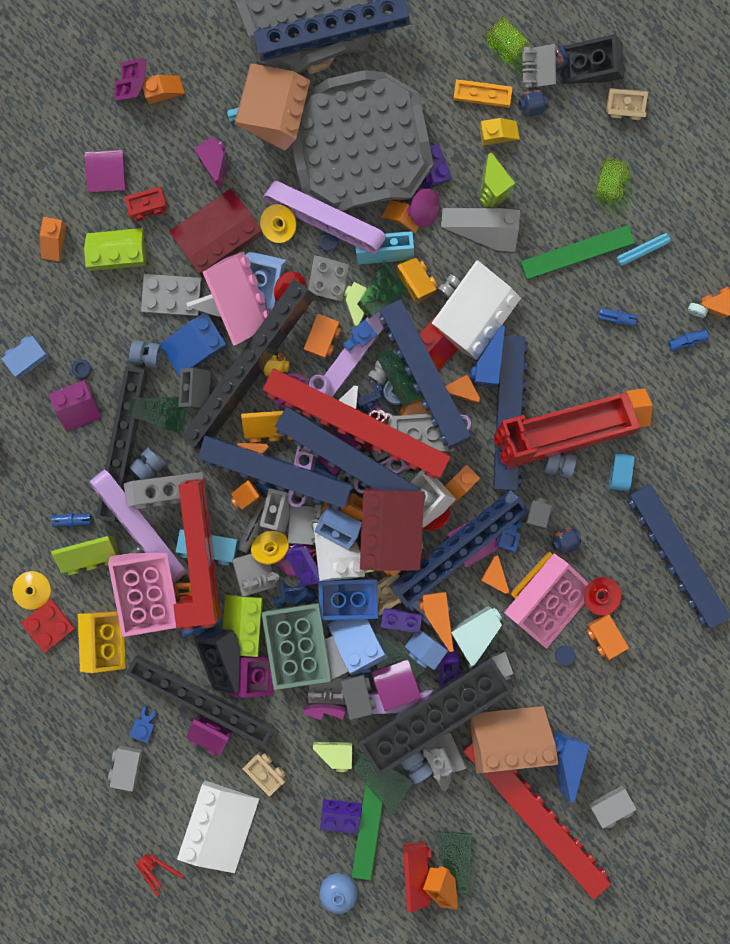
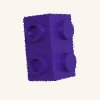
(440, 171)
(303, 565)
(401, 620)
(340, 816)

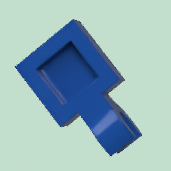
(361, 334)

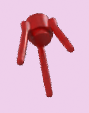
(145, 866)

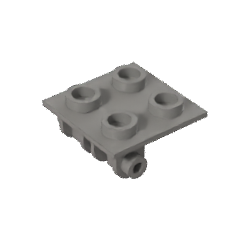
(539, 66)
(328, 278)
(301, 524)
(253, 575)
(327, 692)

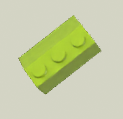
(495, 183)
(115, 249)
(85, 555)
(245, 619)

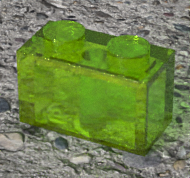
(506, 40)
(611, 179)

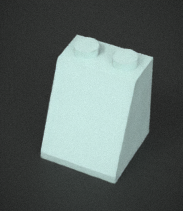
(476, 633)

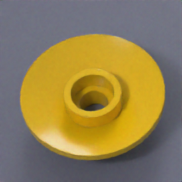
(271, 227)
(267, 541)
(40, 587)

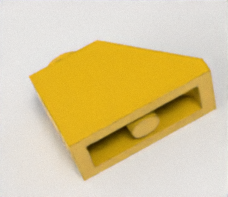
(498, 131)

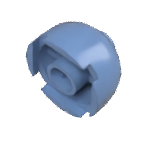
(338, 893)

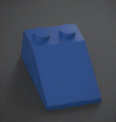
(193, 343)
(487, 369)
(348, 599)
(571, 761)

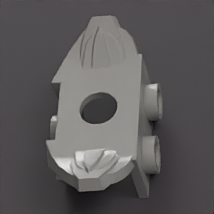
(444, 759)

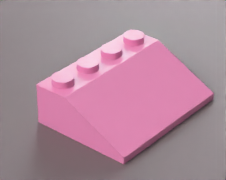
(237, 296)
(143, 592)
(549, 601)

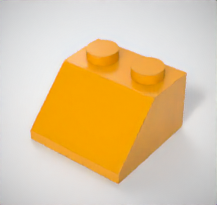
(416, 280)

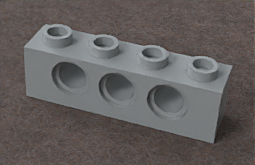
(136, 490)

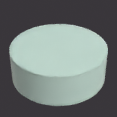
(697, 310)

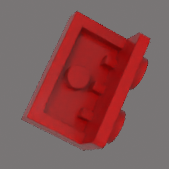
(146, 203)

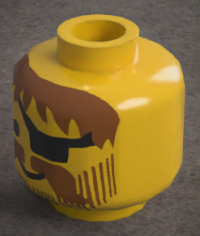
(277, 362)

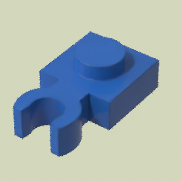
(509, 538)
(142, 727)

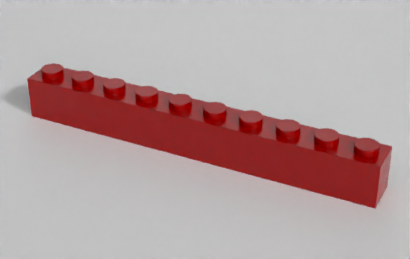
(357, 423)
(545, 826)

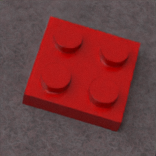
(48, 625)

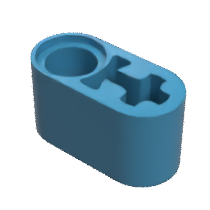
(621, 472)

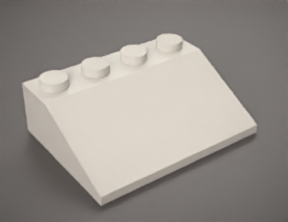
(476, 310)
(218, 828)

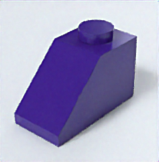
(448, 666)

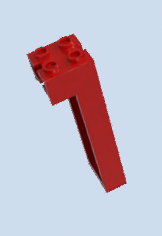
(565, 430)
(203, 605)

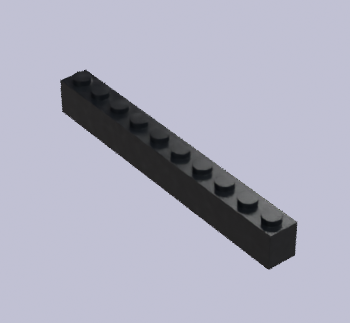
(249, 364)

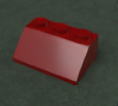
(437, 345)
(416, 873)

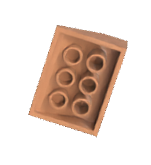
(272, 104)
(512, 740)

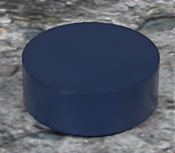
(328, 242)
(81, 368)
(565, 655)

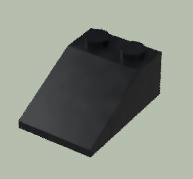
(594, 61)
(220, 658)

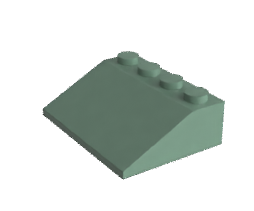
(296, 646)

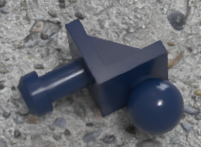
(294, 595)

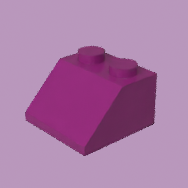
(213, 158)
(75, 405)
(254, 677)
(209, 735)

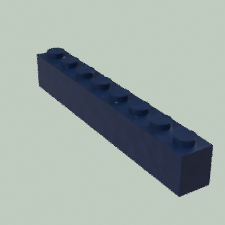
(425, 375)
(510, 404)
(339, 453)
(275, 471)
(678, 556)

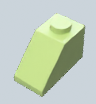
(353, 295)
(335, 754)

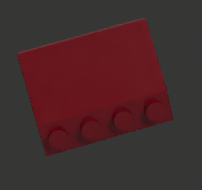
(216, 231)
(391, 529)

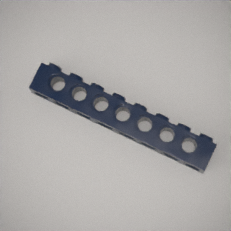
(326, 36)
(459, 548)

